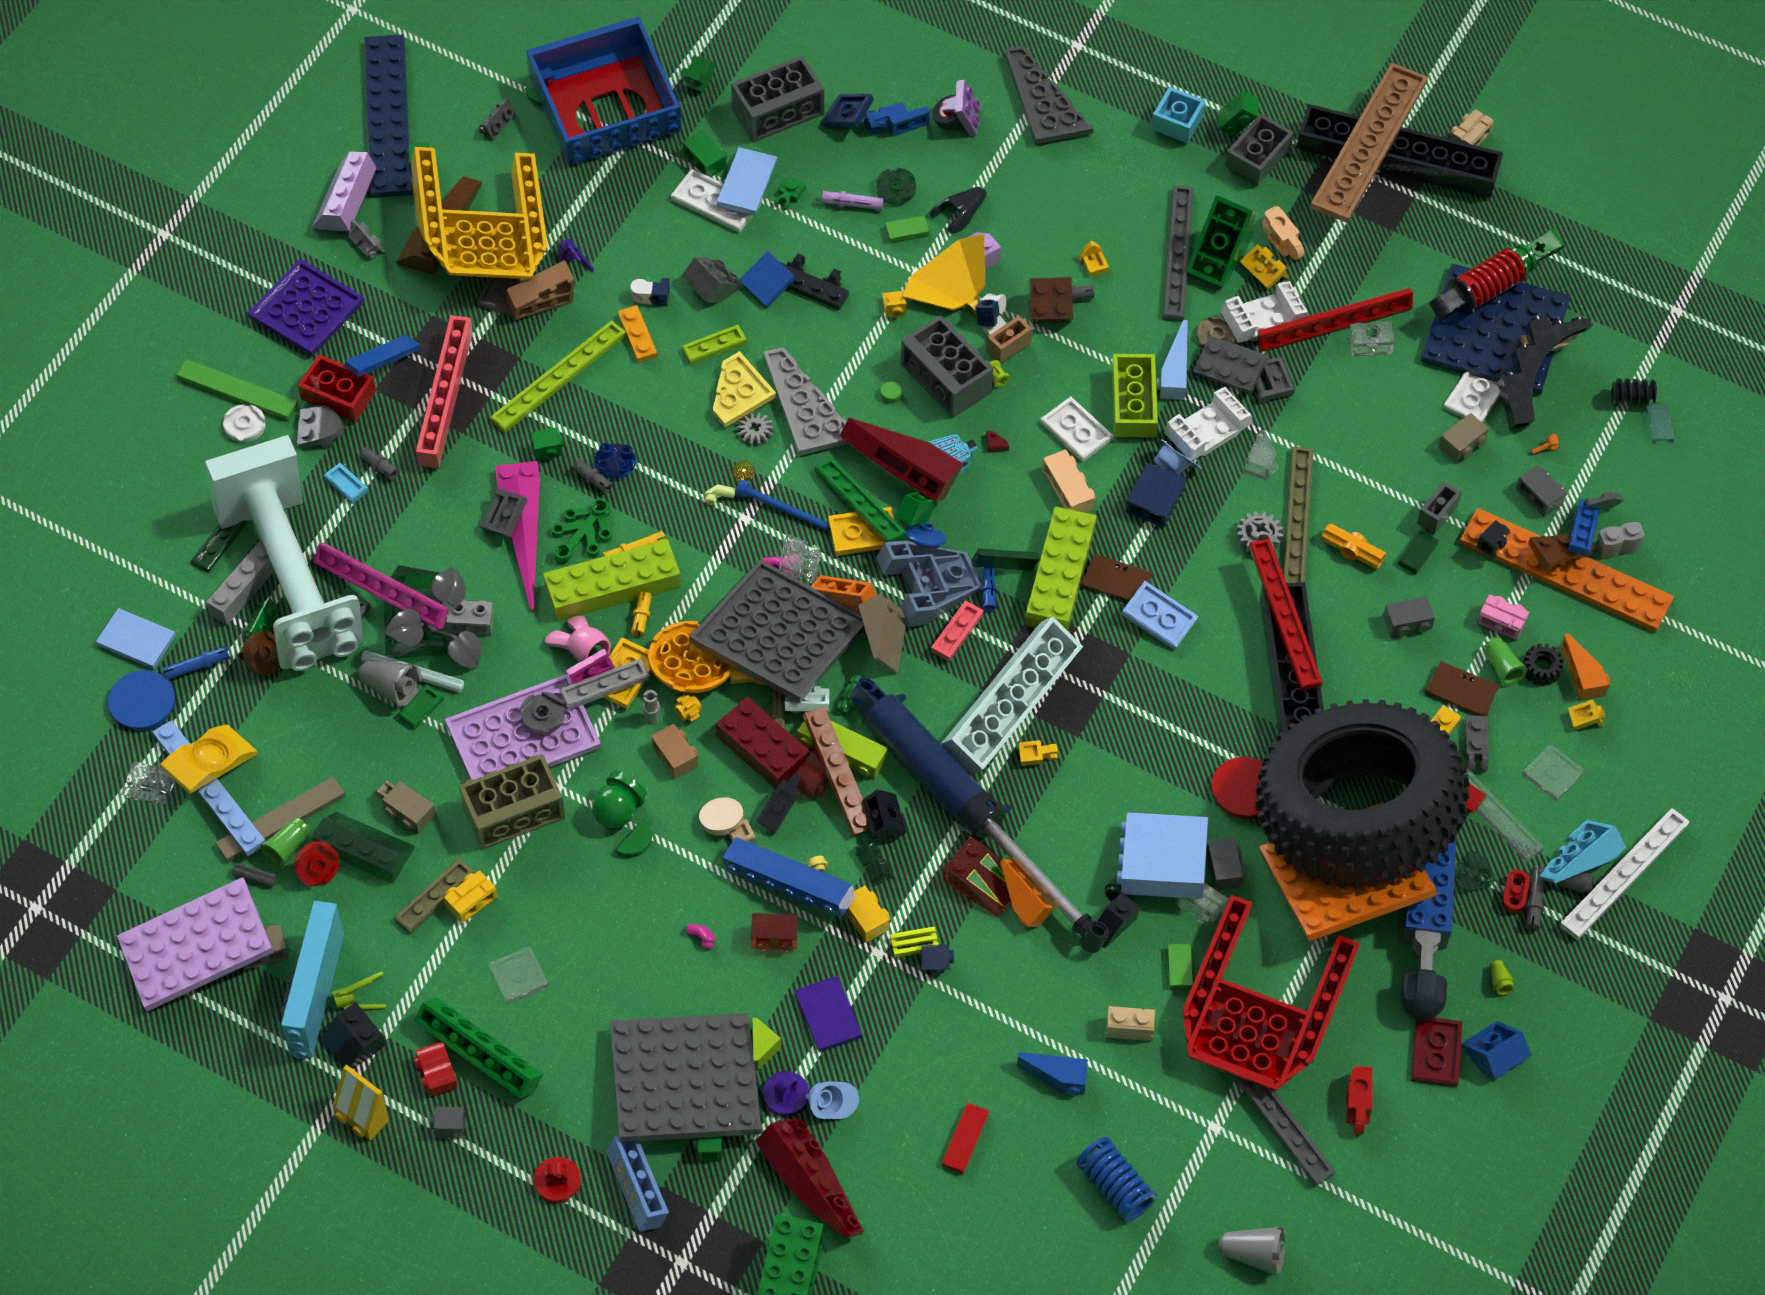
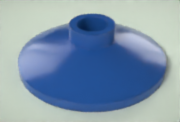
(925, 535)

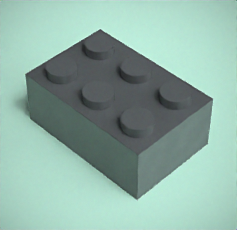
(1259, 149)

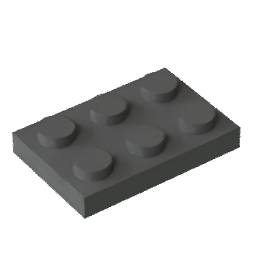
(1230, 364)

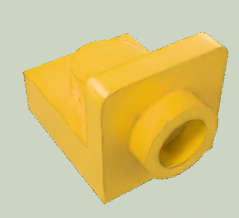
(894, 304)
(1586, 714)

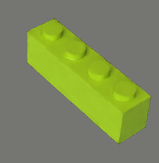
(860, 752)

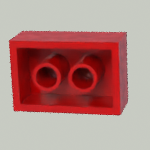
(336, 387)

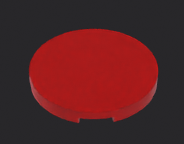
(1236, 785)

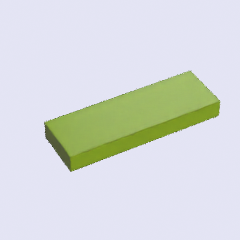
(714, 344)

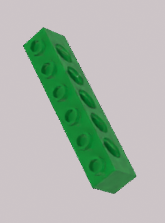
(478, 1047)

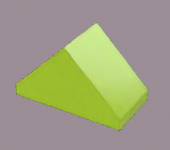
(765, 1043)

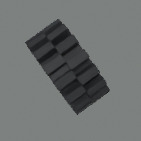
(1548, 655)

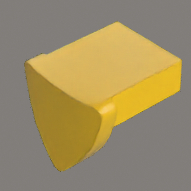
(1093, 259)

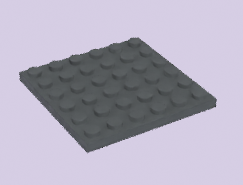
(779, 631)
(684, 1077)

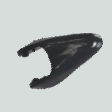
(966, 203)

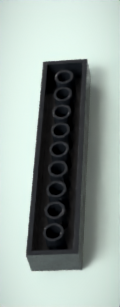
(1411, 153)

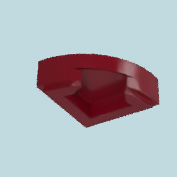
(995, 442)

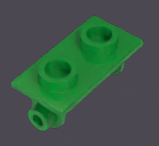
(264, 616)

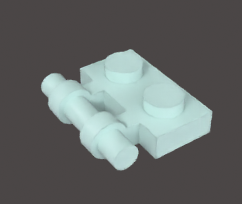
(815, 699)

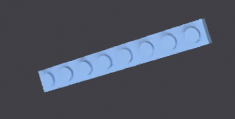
(216, 797)

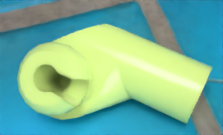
(717, 491)

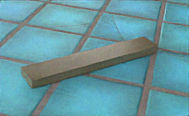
(300, 807)

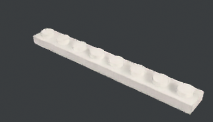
(1624, 874)

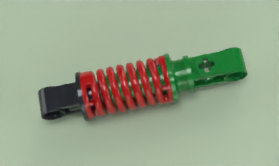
(1494, 275)

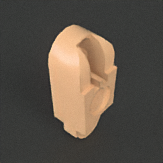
(1282, 233)

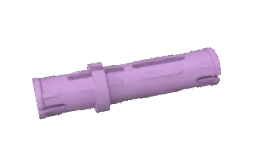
(852, 200)

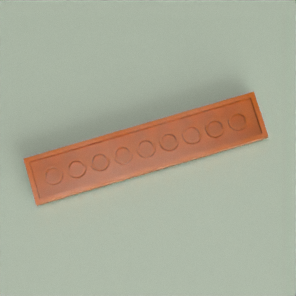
(1579, 577)

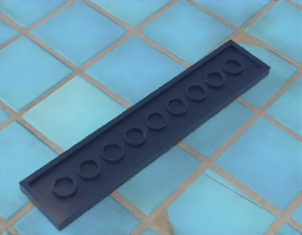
(388, 115)

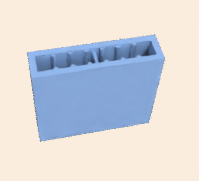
(1163, 855)

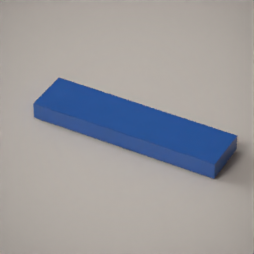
(382, 355)
(1583, 529)

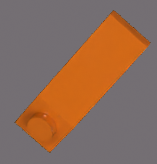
(845, 591)
(1585, 670)
(1025, 896)

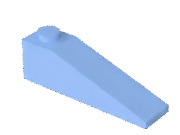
(1173, 373)

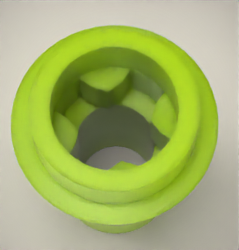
(1501, 978)

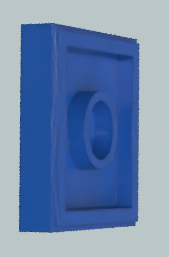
(767, 279)

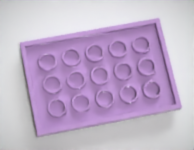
(494, 736)
(195, 944)

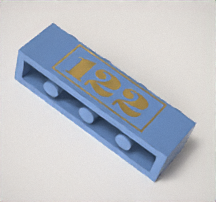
(637, 1184)

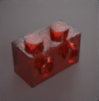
(774, 931)

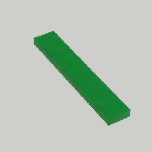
(860, 501)

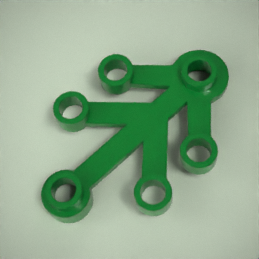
(582, 528)

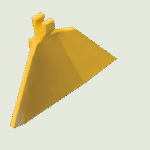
(952, 277)

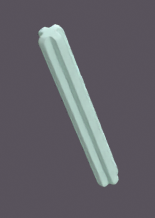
(427, 675)

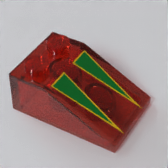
(978, 876)

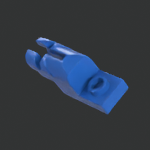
(896, 119)

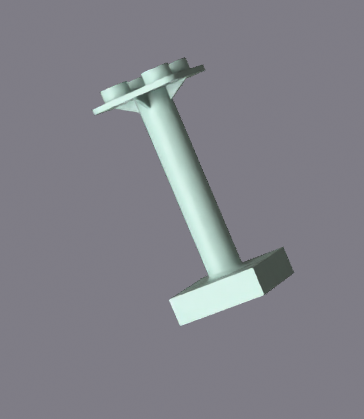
(259, 486)

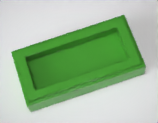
(907, 229)
(1180, 966)

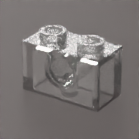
(1371, 338)

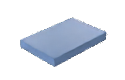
(1159, 615)
(136, 638)

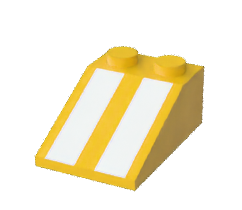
(359, 1104)

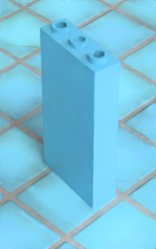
(312, 979)

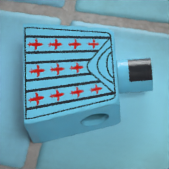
(957, 449)

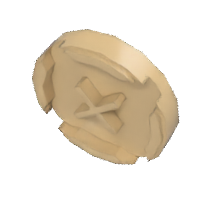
(721, 816)

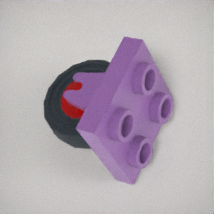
(958, 110)

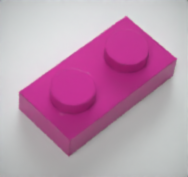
(590, 667)

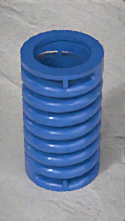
(1116, 1179)

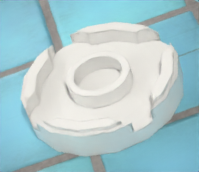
(244, 423)

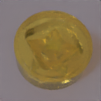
(744, 470)

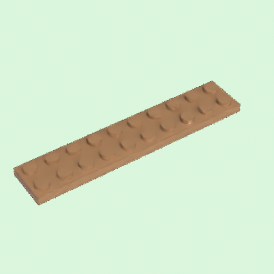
(1369, 142)

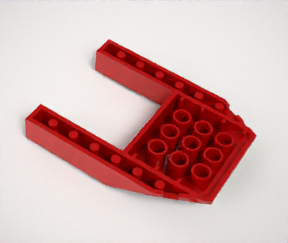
(1248, 1030)

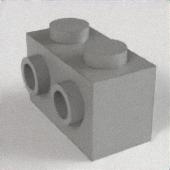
(471, 617)

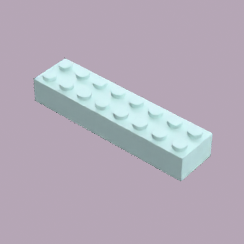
(1011, 695)

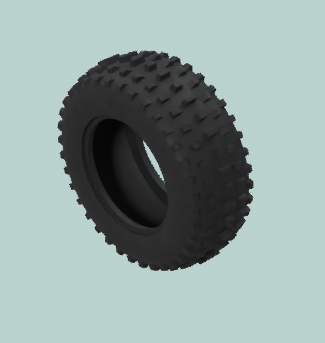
(1370, 842)

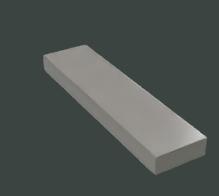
(604, 684)

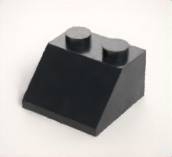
(352, 1037)

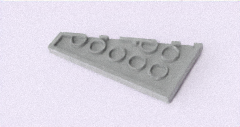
(806, 409)

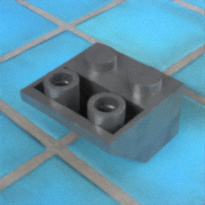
(711, 279)

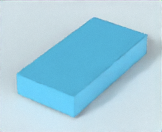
(346, 483)

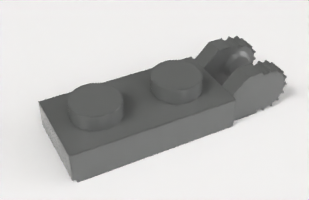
(1476, 741)

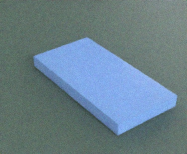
(747, 181)

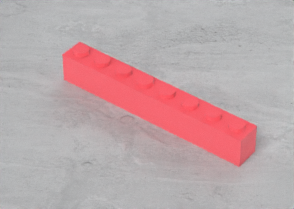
(444, 392)

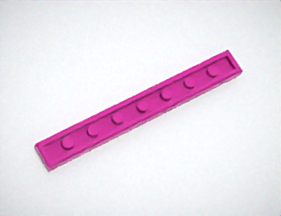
(380, 585)

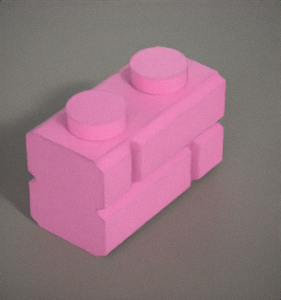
(1503, 617)

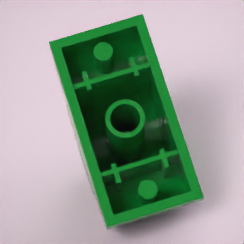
(1222, 241)

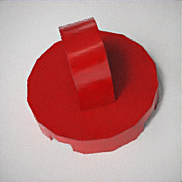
(316, 863)
(557, 1180)

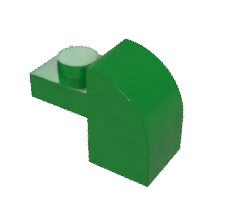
(699, 73)

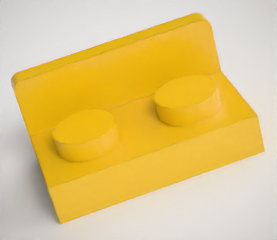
(1263, 267)

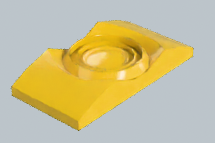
(207, 758)

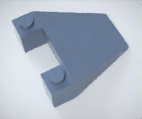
(934, 575)

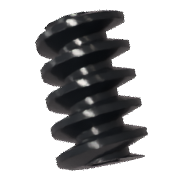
(1634, 390)

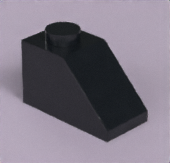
(1118, 916)

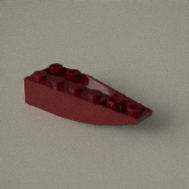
(905, 457)
(808, 1174)

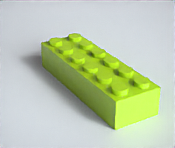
(1061, 567)
(612, 580)

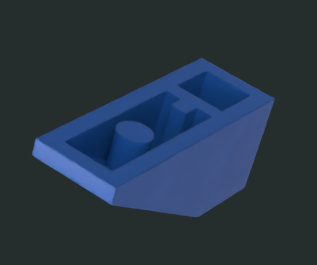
(1061, 1073)

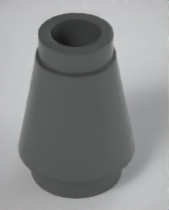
(1580, 883)

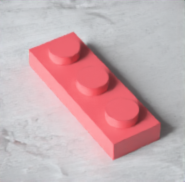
(957, 631)

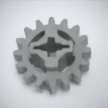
(1258, 529)

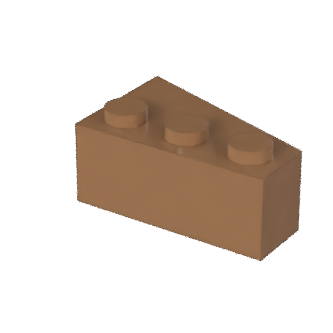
(542, 292)

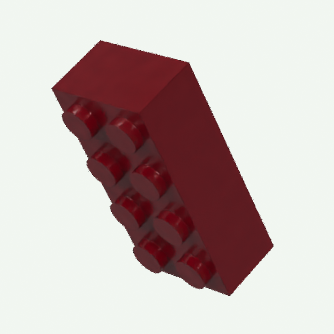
(761, 742)

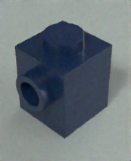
(936, 957)

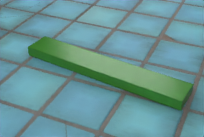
(237, 389)

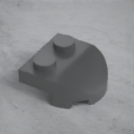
(318, 427)

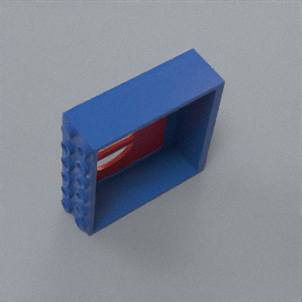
(595, 66)

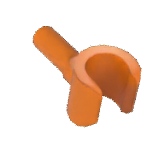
(1552, 444)

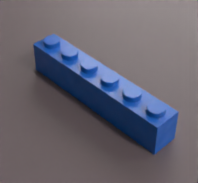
(788, 877)

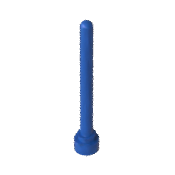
(745, 490)

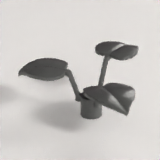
(409, 628)

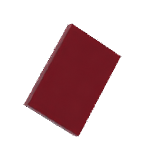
(1437, 1051)

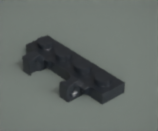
(825, 291)

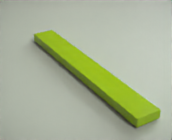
(557, 376)

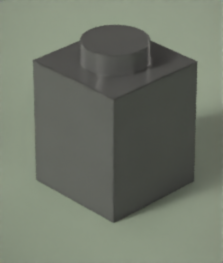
(448, 1122)

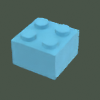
(1178, 115)

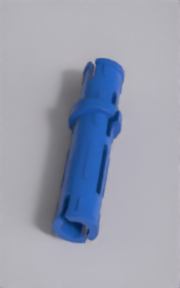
(988, 589)
(207, 659)

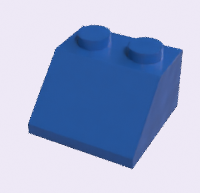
(1497, 1049)

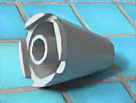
(392, 680)
(1256, 1248)

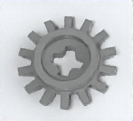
(752, 435)

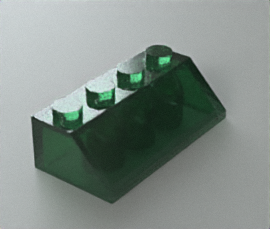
(364, 846)

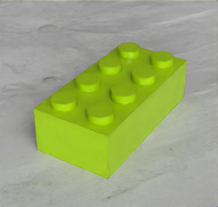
(1134, 395)

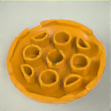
(682, 664)

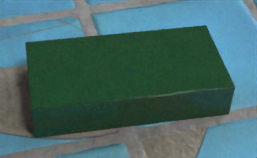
(1418, 552)

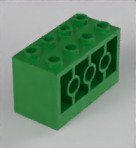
(792, 1257)

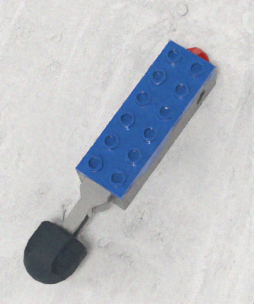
(1427, 928)

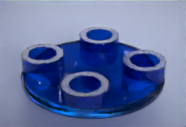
(615, 460)

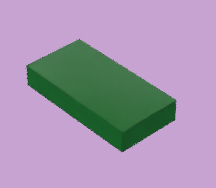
(420, 706)

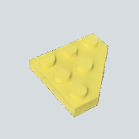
(739, 390)

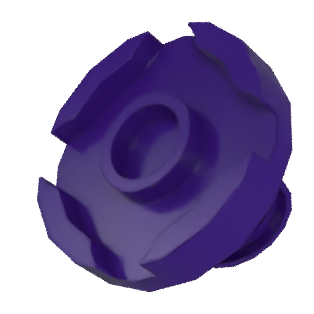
(785, 1093)

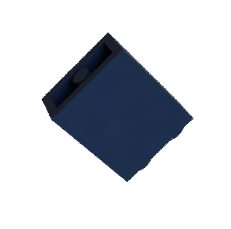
(1155, 495)

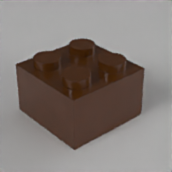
(1050, 300)

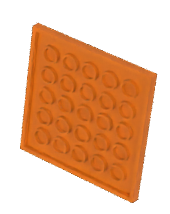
(1330, 908)

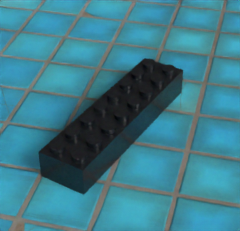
(1288, 698)

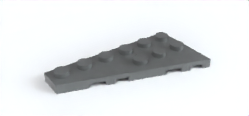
(1044, 103)

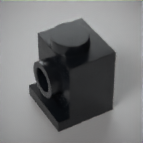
(1493, 539)

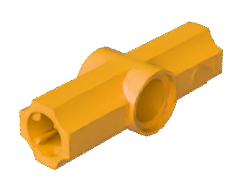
(1353, 546)

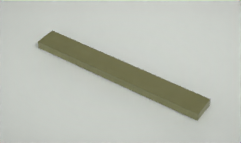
(1298, 515)

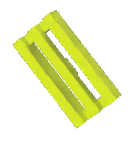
(919, 938)

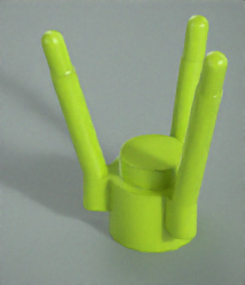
(345, 996)

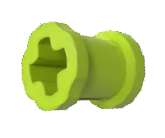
(1000, 378)

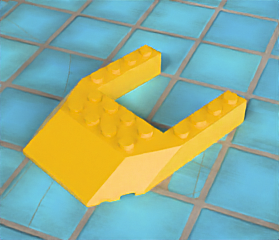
(482, 241)

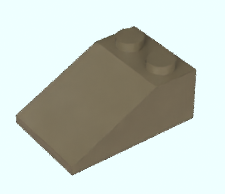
(884, 630)

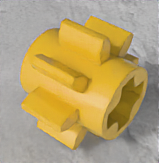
(688, 707)

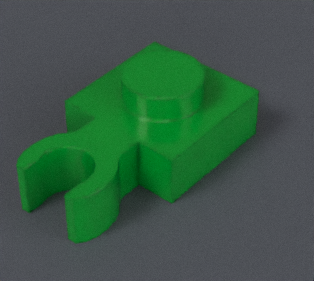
(790, 190)

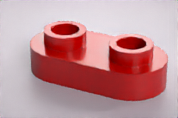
(1514, 892)

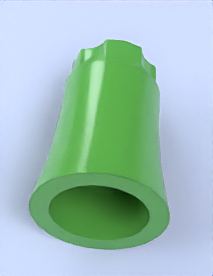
(1505, 663)
(285, 842)

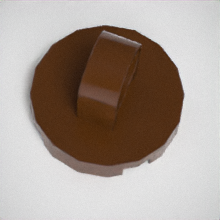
(260, 653)

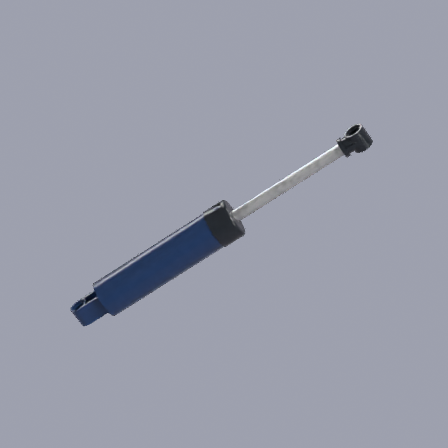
(959, 793)

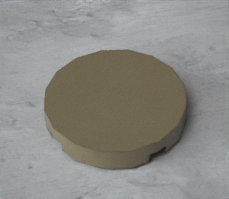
(1215, 327)

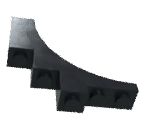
(1517, 388)

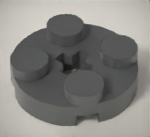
(548, 723)

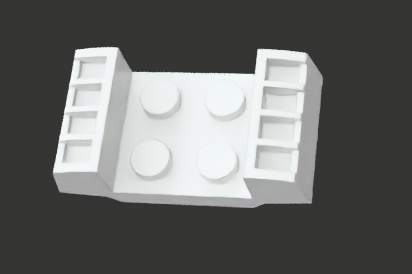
(1262, 313)
(1209, 426)

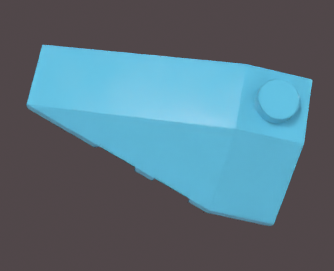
(1588, 847)

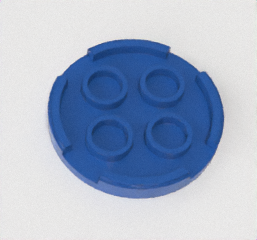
(141, 700)

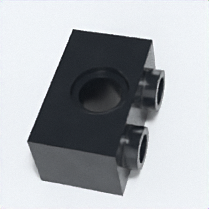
(884, 816)

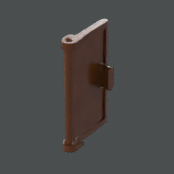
(1114, 581)
(1462, 691)

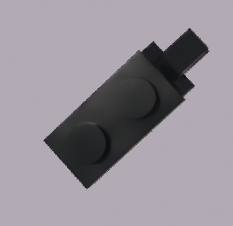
(780, 804)

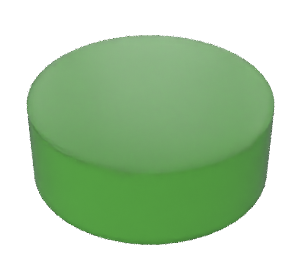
(891, 392)

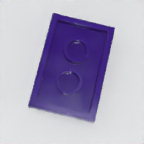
(828, 1014)

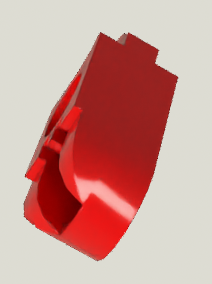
(1359, 1098)

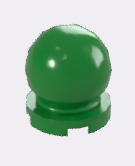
(617, 802)

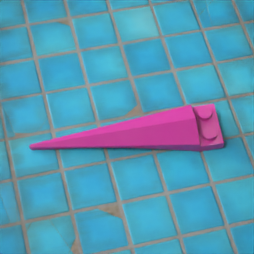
(524, 481)

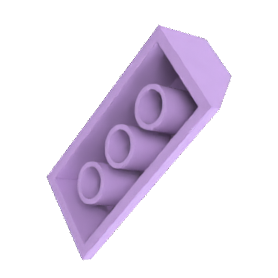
(346, 192)

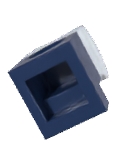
(651, 292)
(989, 309)

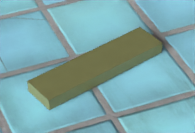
(432, 897)

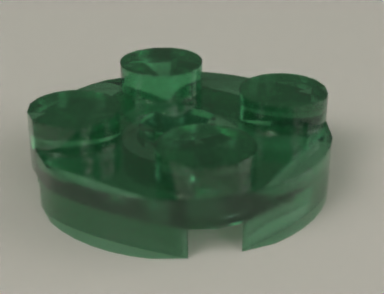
(892, 195)

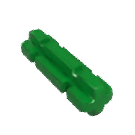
(844, 704)

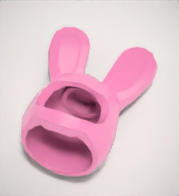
(581, 640)

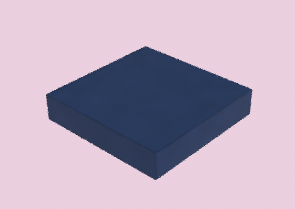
(848, 110)

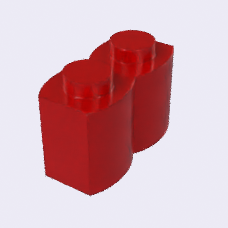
(435, 1068)

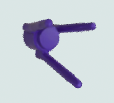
(570, 252)

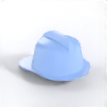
(1173, 460)
(833, 1100)

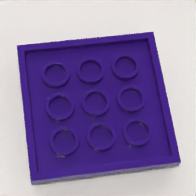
(306, 307)

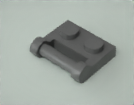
(1277, 379)
(507, 515)

